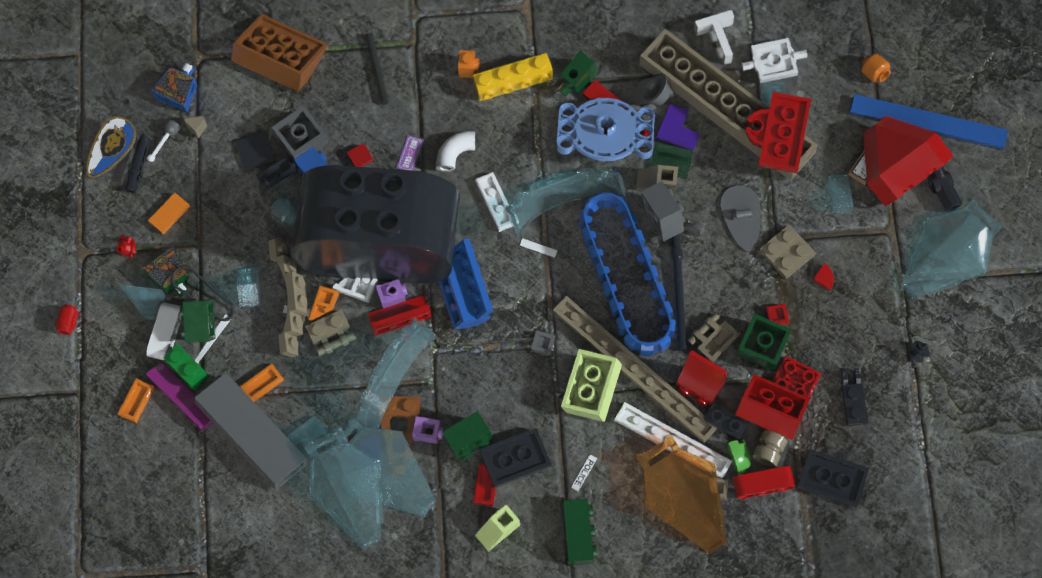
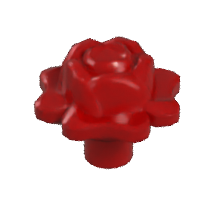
(126, 246)

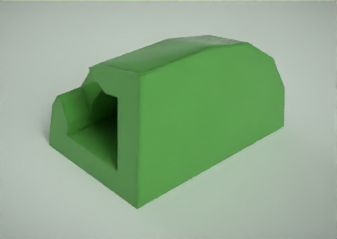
(740, 456)

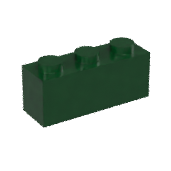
(579, 532)

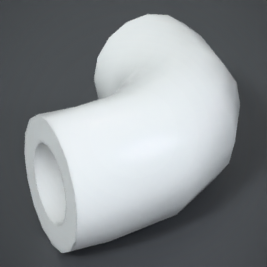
(452, 148)

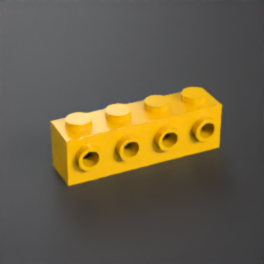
(513, 77)

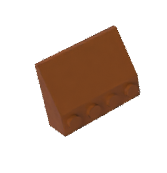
(278, 52)

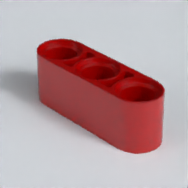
(763, 482)

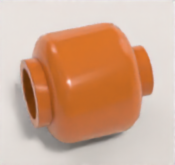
(876, 68)

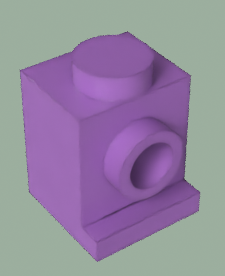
(391, 299)
(422, 425)

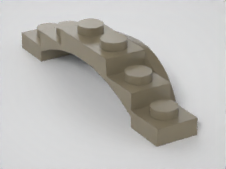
(296, 298)

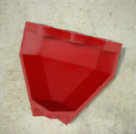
(900, 157)

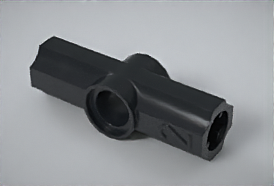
(943, 185)

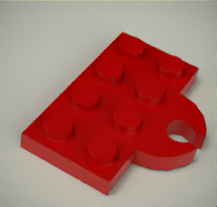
(780, 132)

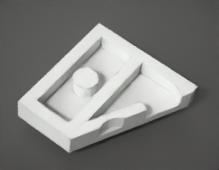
(357, 288)

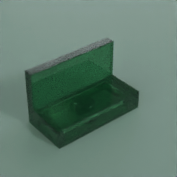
(672, 156)

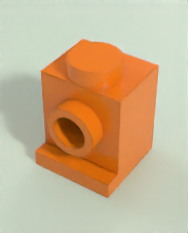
(468, 64)

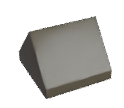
(196, 125)

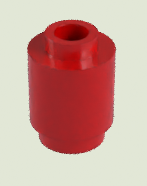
(66, 319)

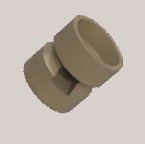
(769, 450)

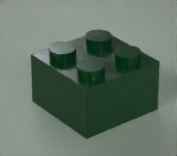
(198, 320)
(764, 342)
(467, 436)

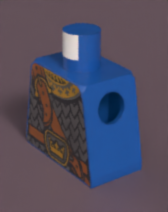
(176, 88)

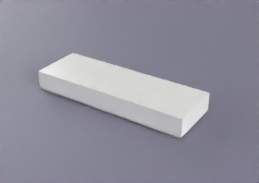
(494, 200)

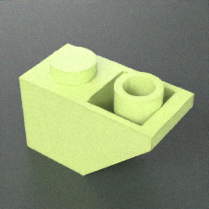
(498, 528)

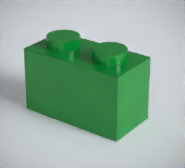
(186, 367)

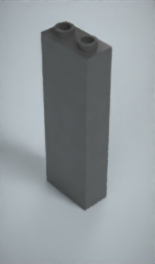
(250, 431)

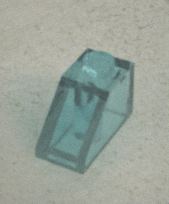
(248, 286)
(145, 300)

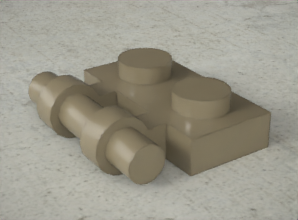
(327, 328)
(717, 342)

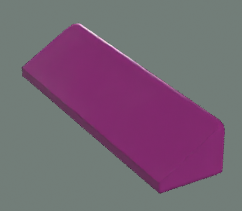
(178, 394)

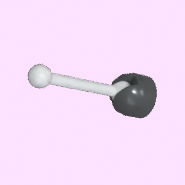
(171, 128)

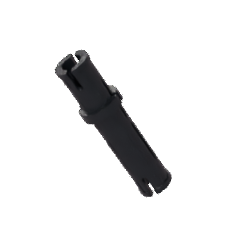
(135, 172)

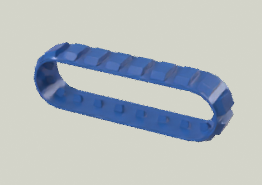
(608, 199)

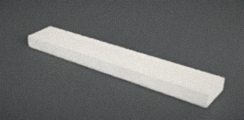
(657, 431)

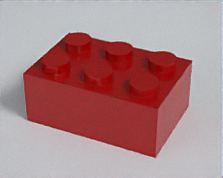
(772, 406)

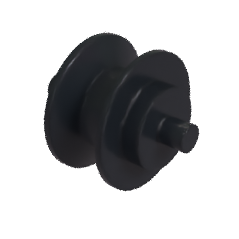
(918, 351)

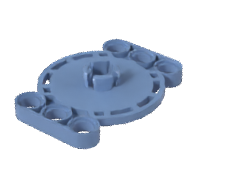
(588, 130)

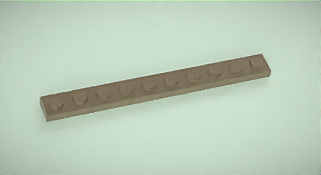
(635, 369)

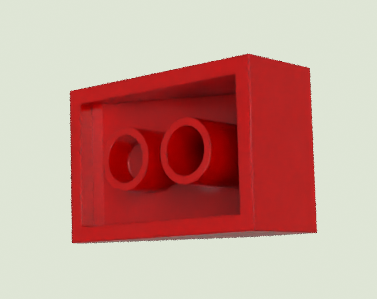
(701, 379)

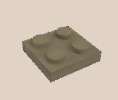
(787, 252)

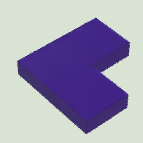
(674, 133)

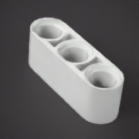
(164, 331)

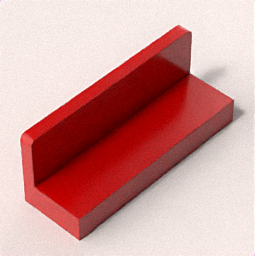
(399, 315)

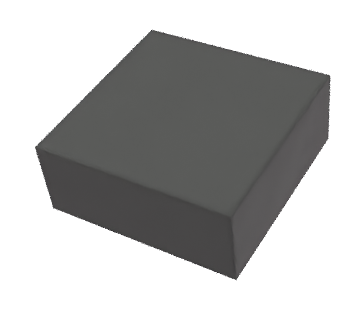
(543, 343)

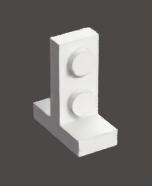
(715, 25)

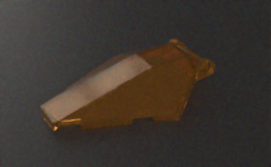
(684, 494)

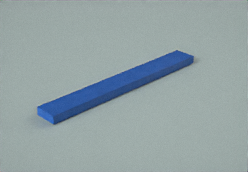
(939, 123)

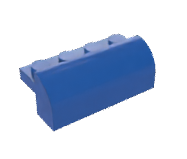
(465, 289)

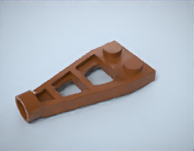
(403, 407)

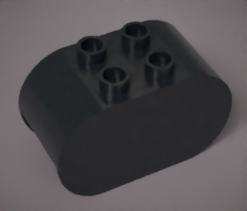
(375, 224)

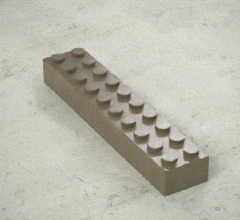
(710, 91)

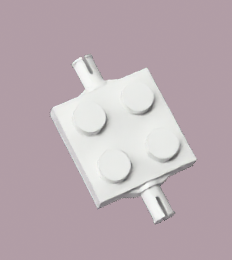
(774, 60)

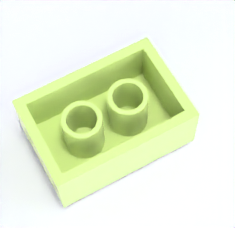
(591, 385)

